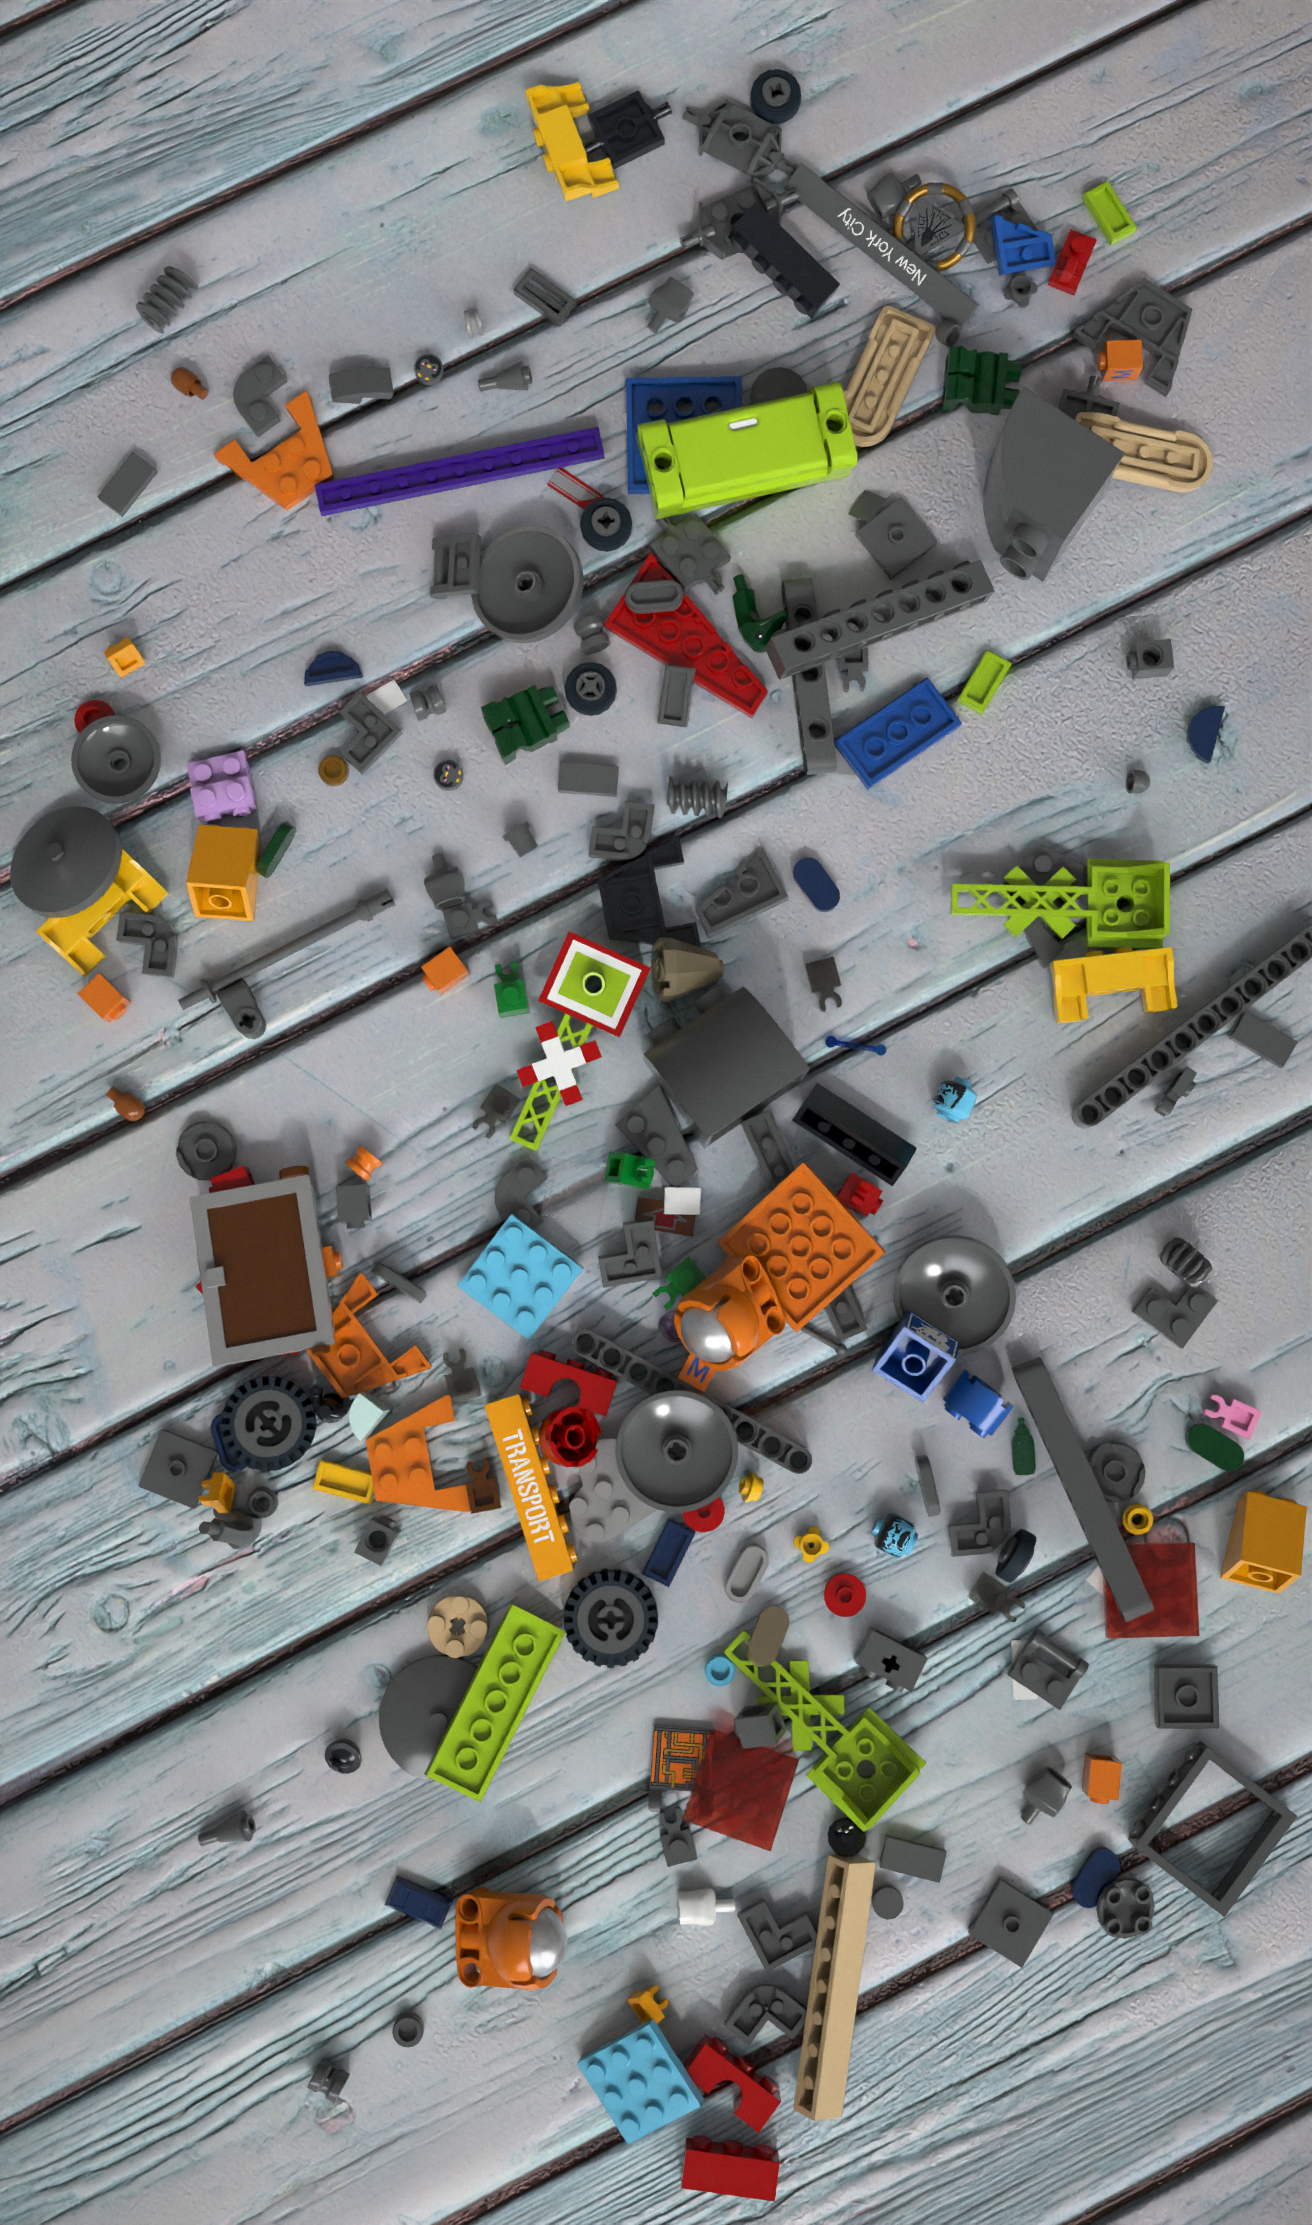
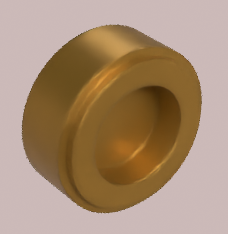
(333, 770)

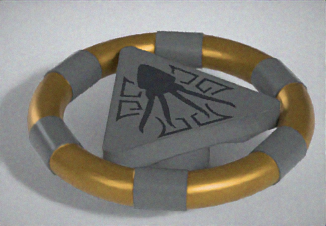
(935, 225)

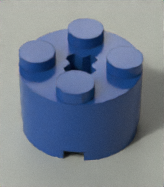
(977, 1404)

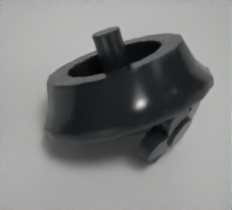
(343, 1756)
(846, 1837)

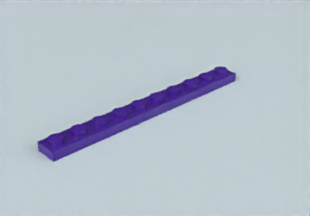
(459, 471)

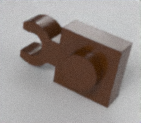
(483, 1492)

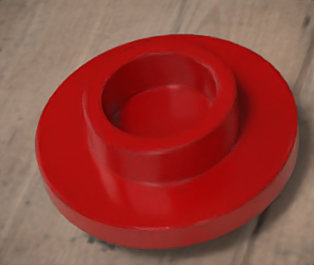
(90, 712)
(707, 1517)
(845, 1595)

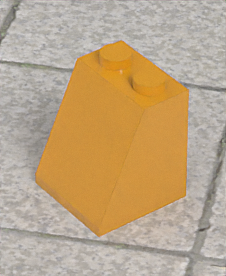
(224, 872)
(1265, 1542)

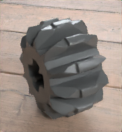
(1185, 1262)

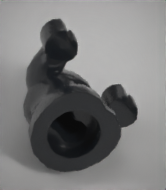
(329, 1407)

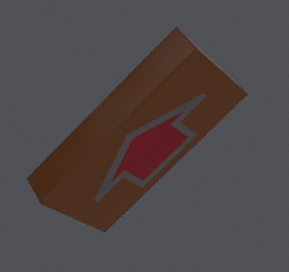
(668, 1223)

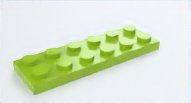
(494, 1703)

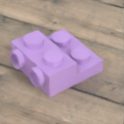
(221, 787)

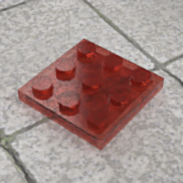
(1171, 1583)
(740, 1790)

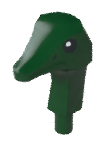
(753, 629)

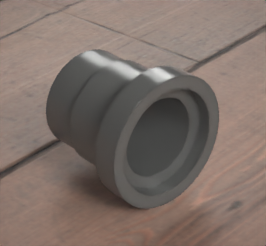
(521, 839)

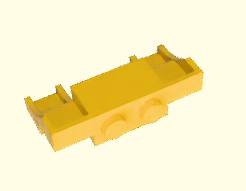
(564, 153)
(72, 934)

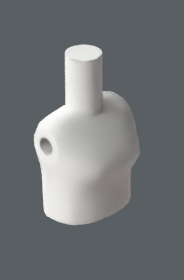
(701, 1906)

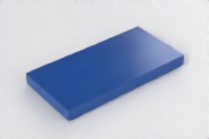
(897, 733)

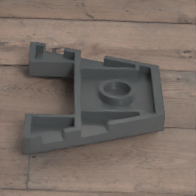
(1148, 316)
(1041, 868)

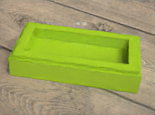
(1109, 212)
(984, 682)

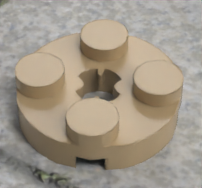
(440, 1625)

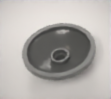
(103, 746)

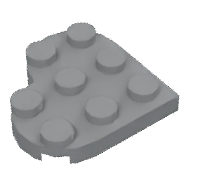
(604, 1503)

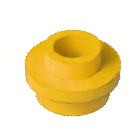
(751, 1487)
(1145, 1524)

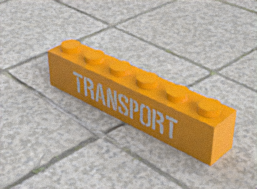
(530, 1487)

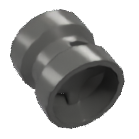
(592, 634)
(434, 701)
(335, 2082)

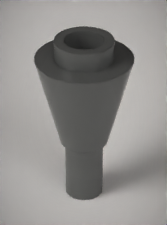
(513, 378)
(235, 1829)

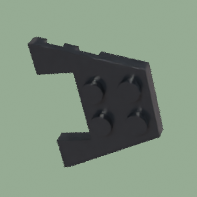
(633, 900)

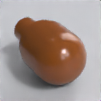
(188, 383)
(127, 1104)

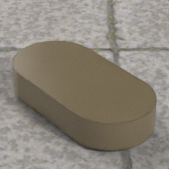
(767, 1636)

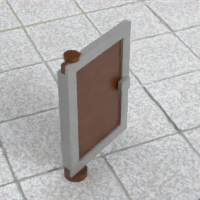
(263, 1270)

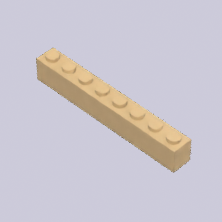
(834, 1987)

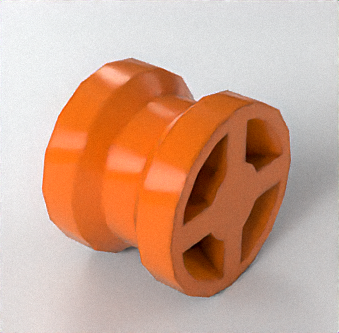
(363, 1162)

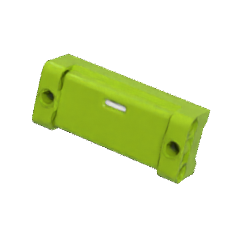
(747, 451)

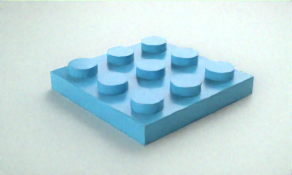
(520, 1276)
(640, 2081)

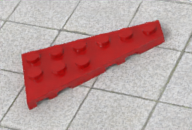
(690, 641)

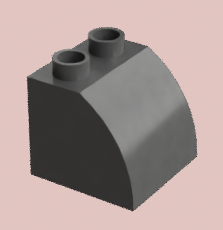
(1042, 484)
(723, 1062)

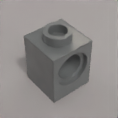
(1160, 651)
(354, 1205)
(368, 1549)
(759, 1725)

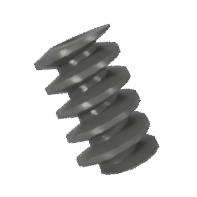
(165, 297)
(697, 797)

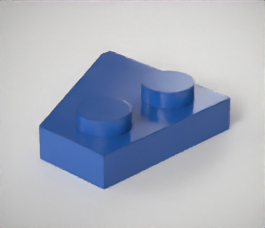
(1020, 247)

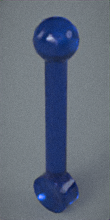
(831, 1042)

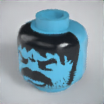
(955, 1100)
(894, 1535)

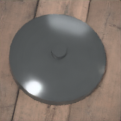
(528, 584)
(66, 862)
(958, 1289)
(677, 1450)
(420, 1708)

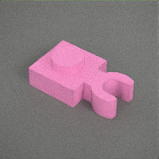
(1235, 1416)

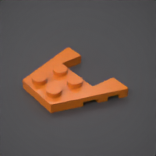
(291, 468)
(356, 1359)
(402, 1462)

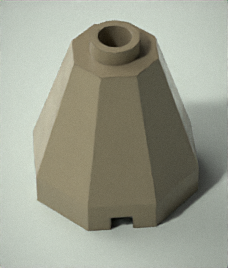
(682, 969)

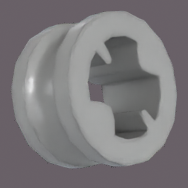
(473, 323)

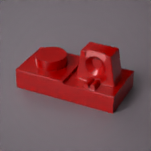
(1072, 262)

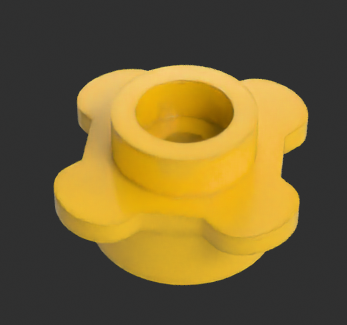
(809, 1553)

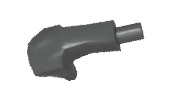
(235, 1528)

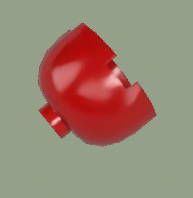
(569, 1436)

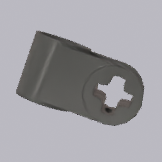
(241, 1006)

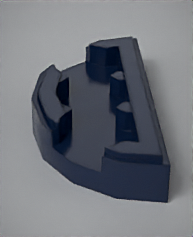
(330, 668)
(1204, 731)

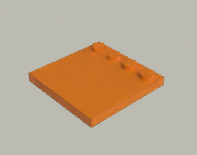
(804, 1244)

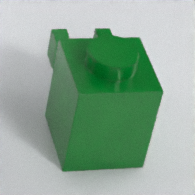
(511, 993)
(629, 1170)
(682, 1280)

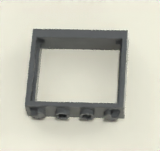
(1252, 1856)

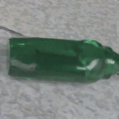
(1023, 1450)

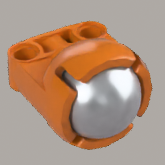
(729, 1314)
(510, 1938)

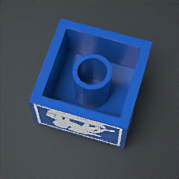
(916, 1356)

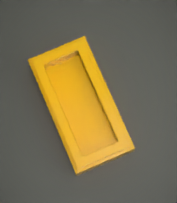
(344, 1481)

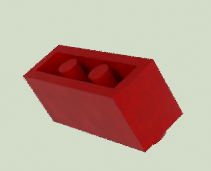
(730, 2168)

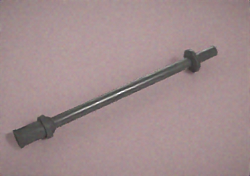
(363, 911)

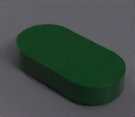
(276, 849)
(1214, 1447)

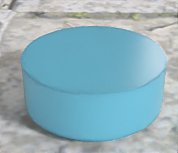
(719, 1670)

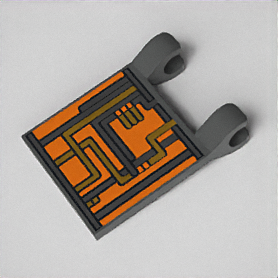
(674, 1760)

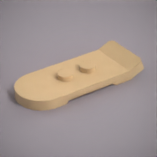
(885, 373)
(1152, 454)

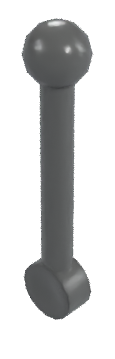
(840, 1349)

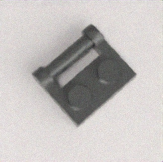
(984, 239)
(463, 565)
(1042, 1678)

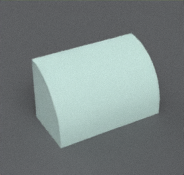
(366, 1415)

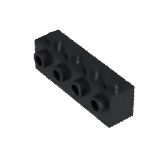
(783, 260)
(854, 1134)

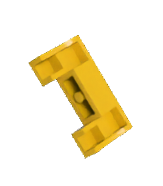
(1113, 973)

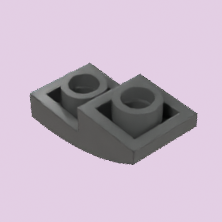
(360, 383)

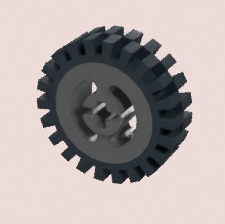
(245, 1444)
(612, 1648)

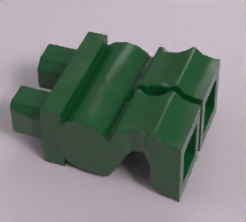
(985, 386)
(530, 718)

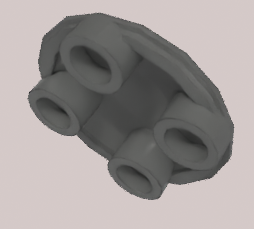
(777, 384)
(1126, 1908)

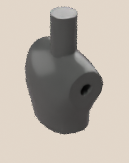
(889, 193)
(669, 302)
(445, 885)
(1046, 1793)

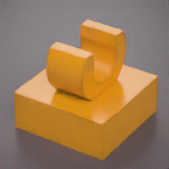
(124, 657)
(220, 1493)
(645, 2006)

